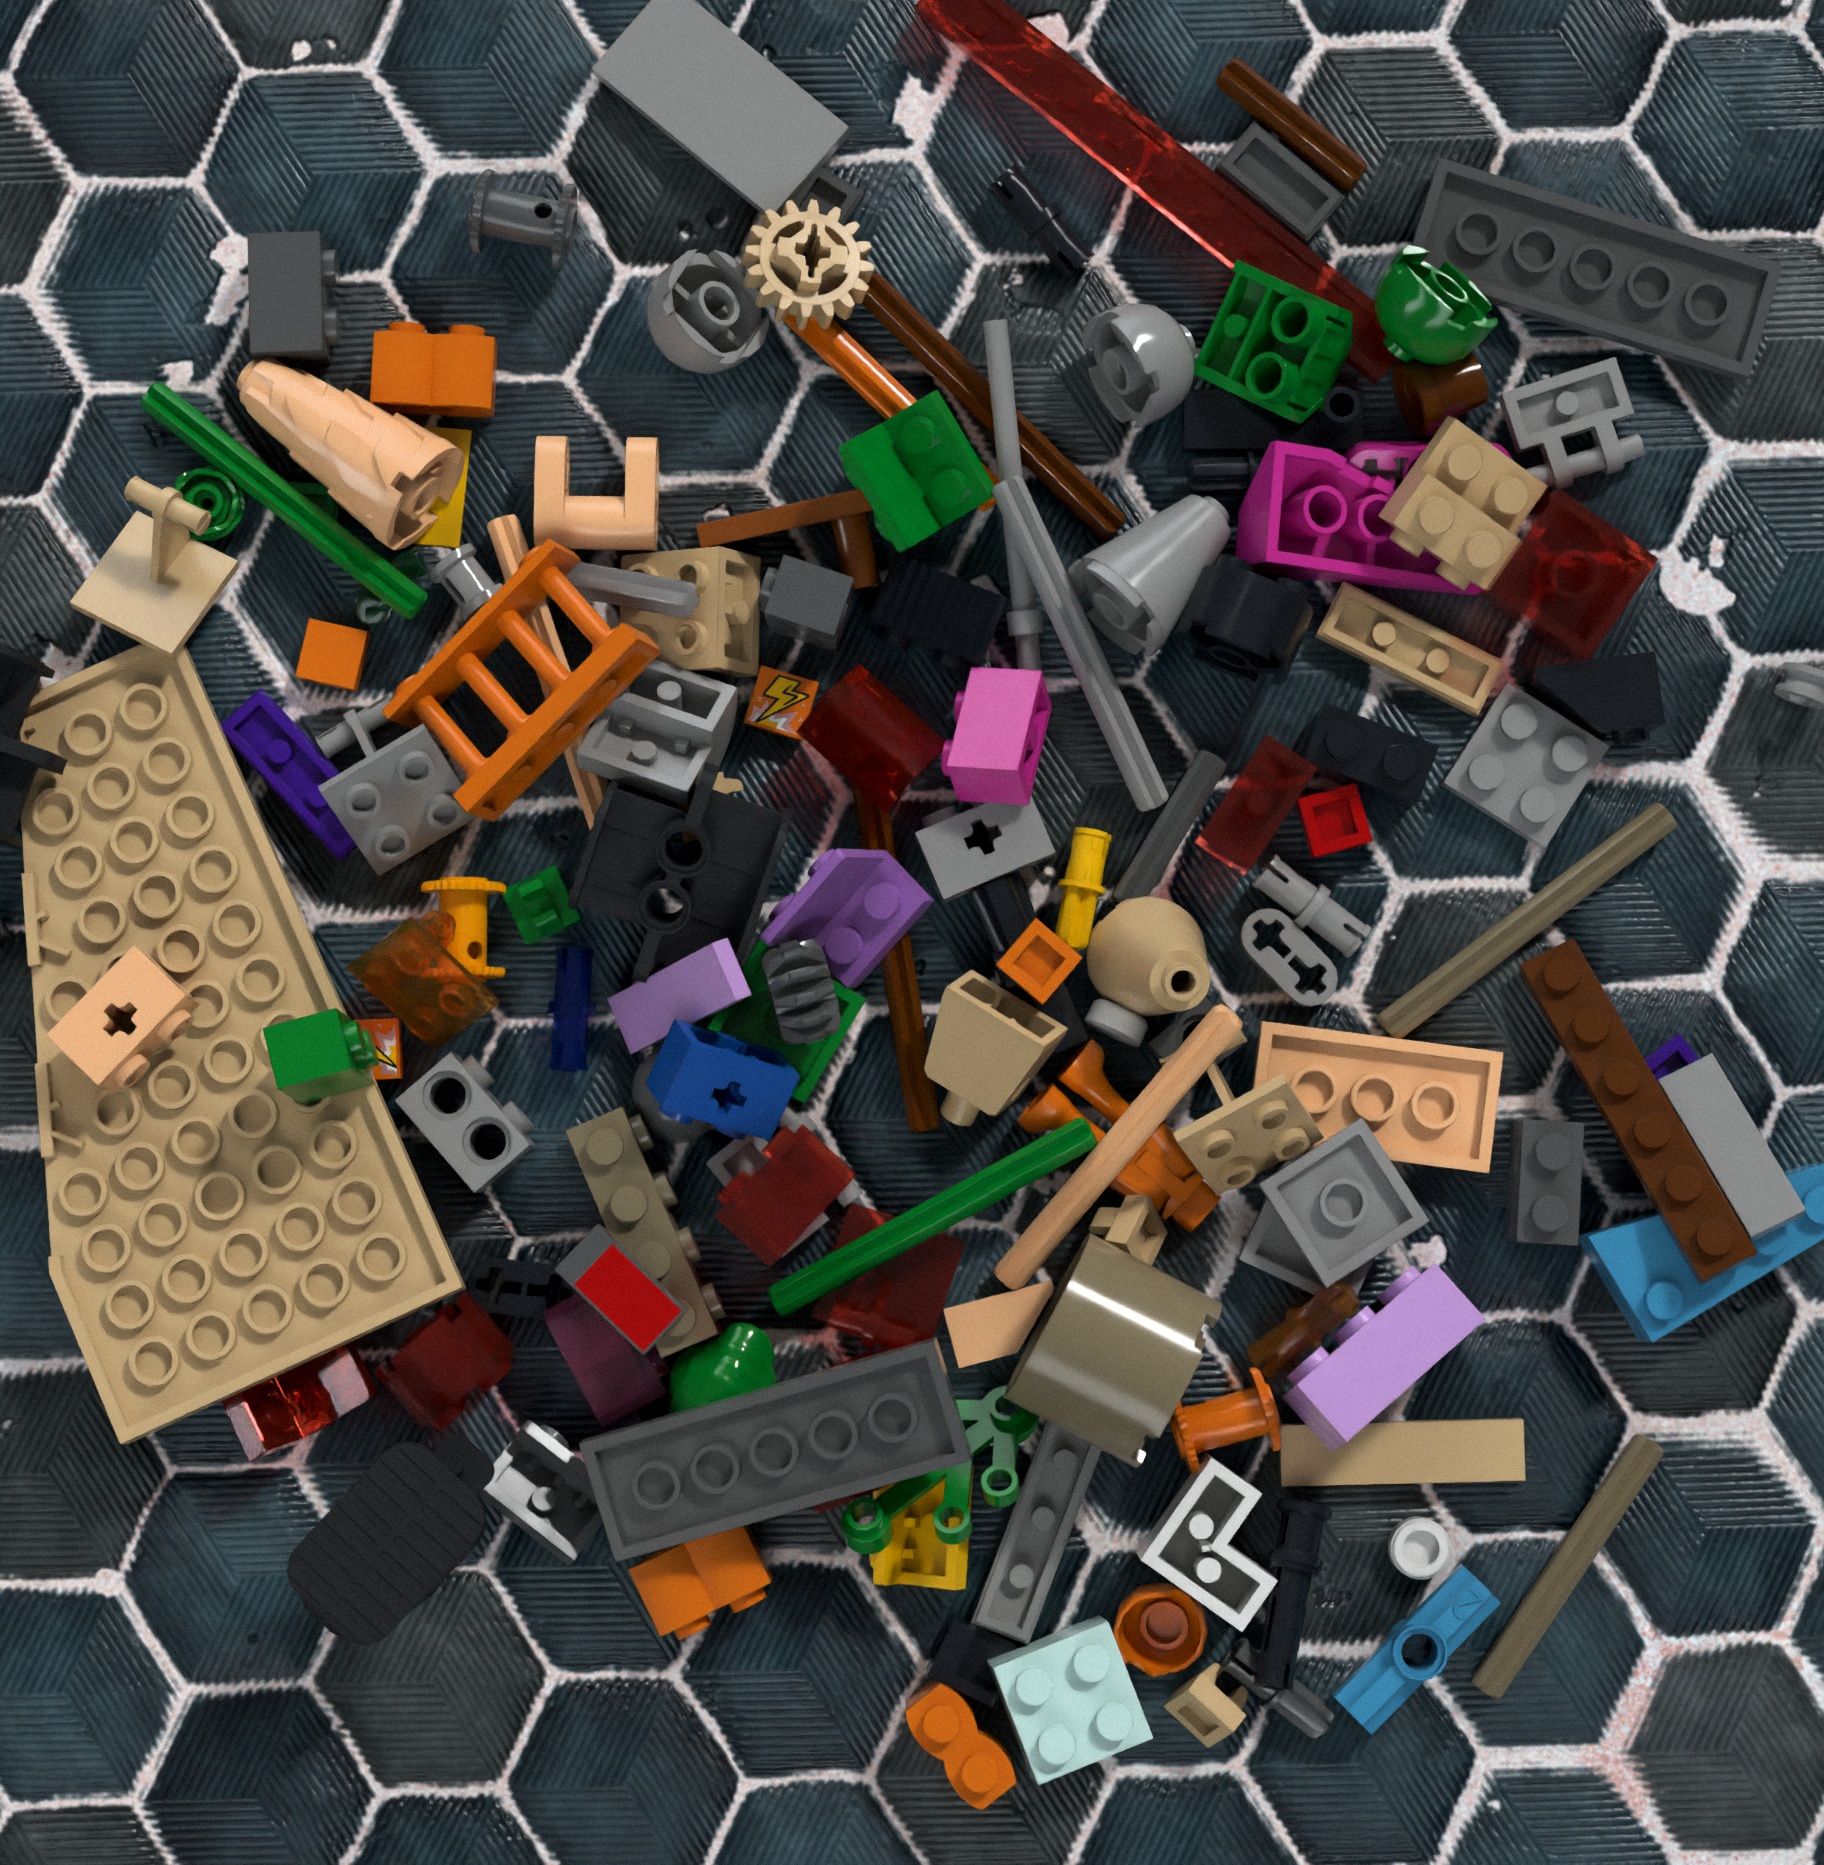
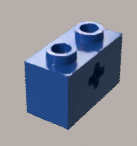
(721, 1081)

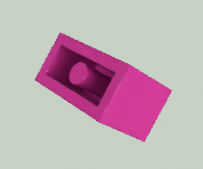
(997, 735)

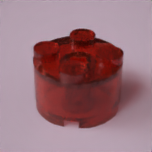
(446, 1361)

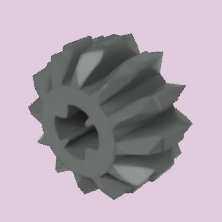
(801, 991)

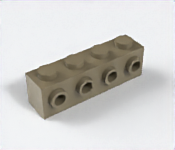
(639, 1216)

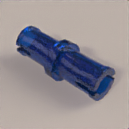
(571, 1009)

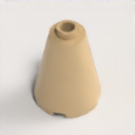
(1149, 957)

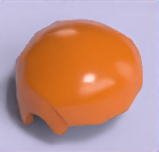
(1160, 1629)

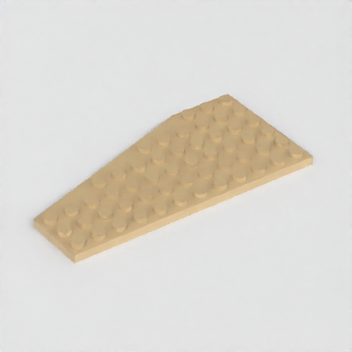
(202, 1209)

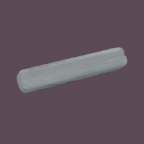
(634, 590)

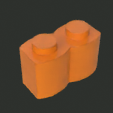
(434, 371)
(699, 1577)
(971, 1753)

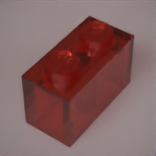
(872, 737)
(1256, 805)

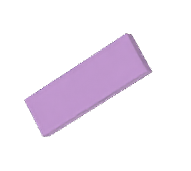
(683, 991)

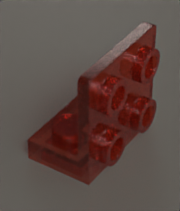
(299, 1401)

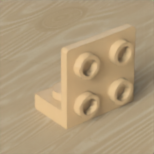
(724, 626)

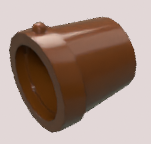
(1435, 391)

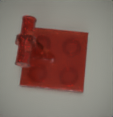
(898, 1299)

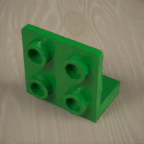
(916, 472)

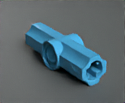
(1386, 1679)

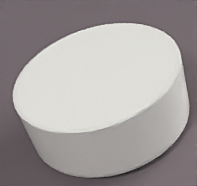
(1117, 1022)
(1419, 1547)

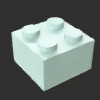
(1069, 1699)

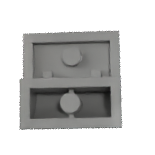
(662, 732)

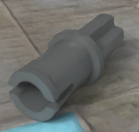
(1299, 1706)

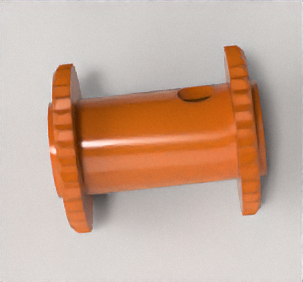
(1227, 1421)

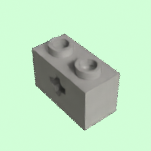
(960, 870)

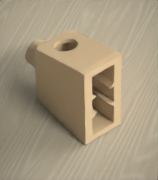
(986, 1047)

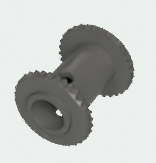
(523, 218)

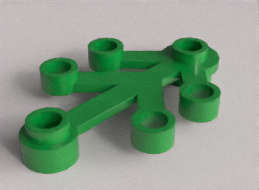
(986, 1428)

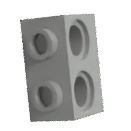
(456, 1132)

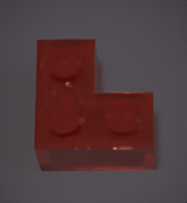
(785, 1194)

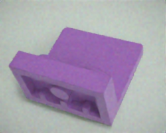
(851, 907)

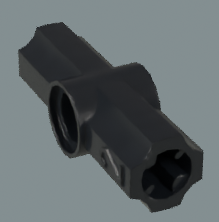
(1005, 915)

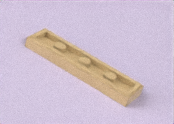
(1406, 1453)

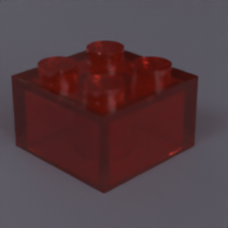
(1569, 576)

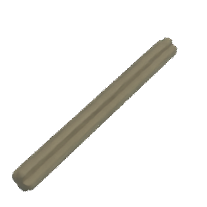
(1526, 921)

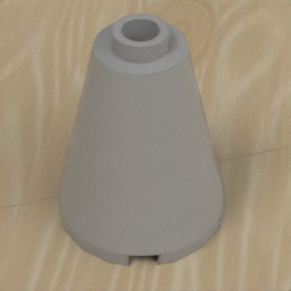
(1150, 571)

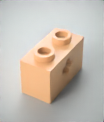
(95, 1036)

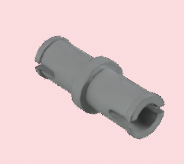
(1311, 906)

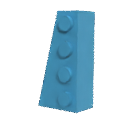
(1656, 1284)

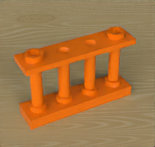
(573, 699)

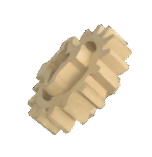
(783, 271)

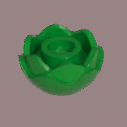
(226, 497)

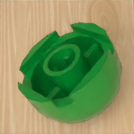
(1430, 310)

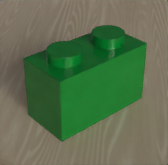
(320, 1055)

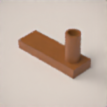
(844, 510)

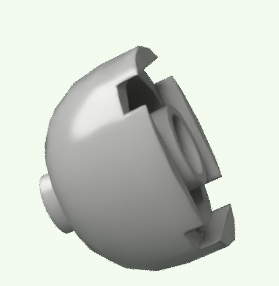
(705, 314)
(1140, 360)

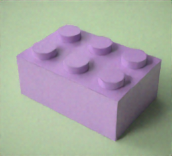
(1380, 1354)

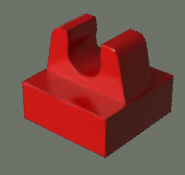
(1333, 820)

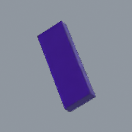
(289, 765)

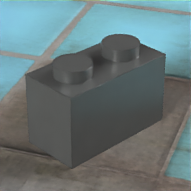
(291, 297)
(807, 602)
(1544, 1182)

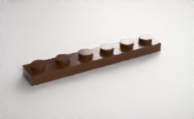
(1637, 1112)

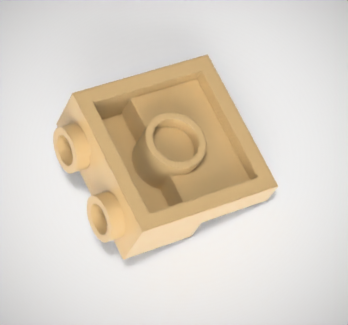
(1462, 505)

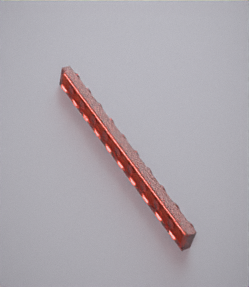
(1150, 161)

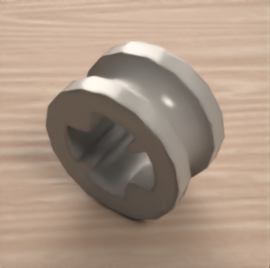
(1802, 685)

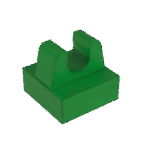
(541, 906)

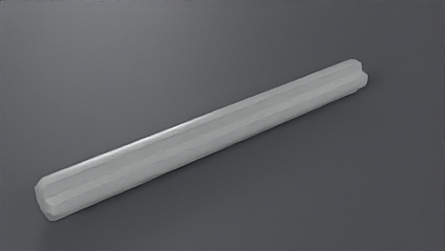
(1080, 643)

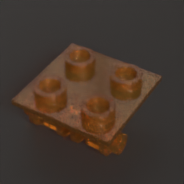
(423, 980)

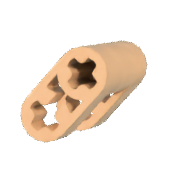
(596, 521)

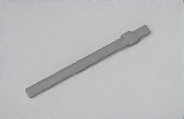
(1024, 620)

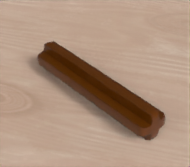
(1291, 123)

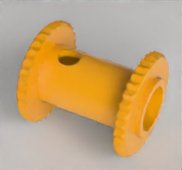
(467, 902)

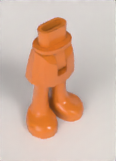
(1157, 1167)

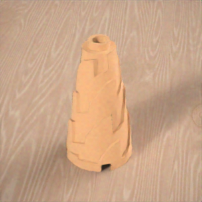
(370, 461)

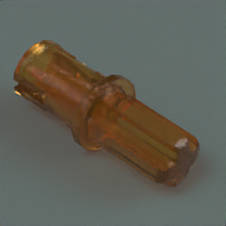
(1304, 1327)

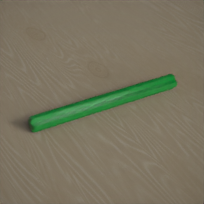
(284, 500)
(932, 1216)

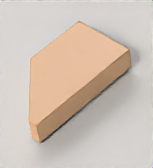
(995, 1324)

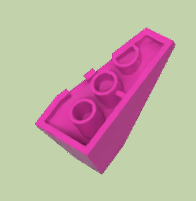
(1320, 522)

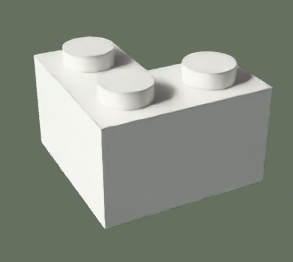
(1194, 1548)

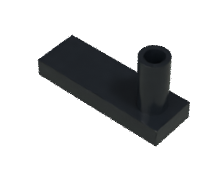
(1230, 424)

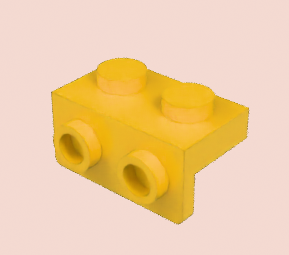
(916, 1552)

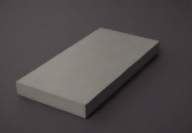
(721, 102)

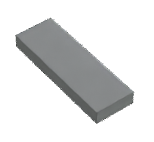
(1732, 1147)

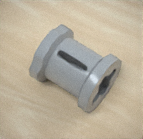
(464, 580)

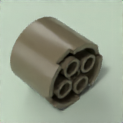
(1113, 1350)

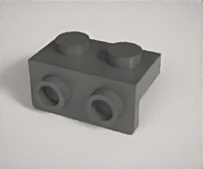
(545, 1491)

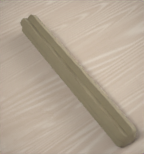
(1567, 1566)

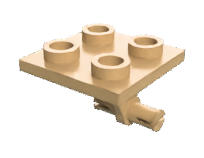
(154, 575)
(1246, 1131)

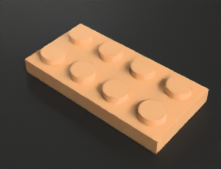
(1416, 1096)

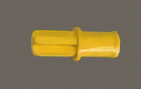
(1082, 886)

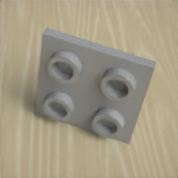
(396, 795)

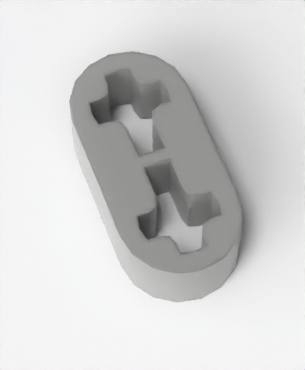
(1299, 947)

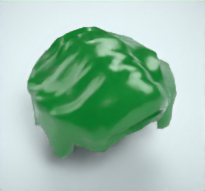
(722, 1367)

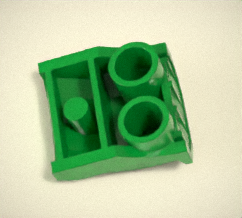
(1275, 344)

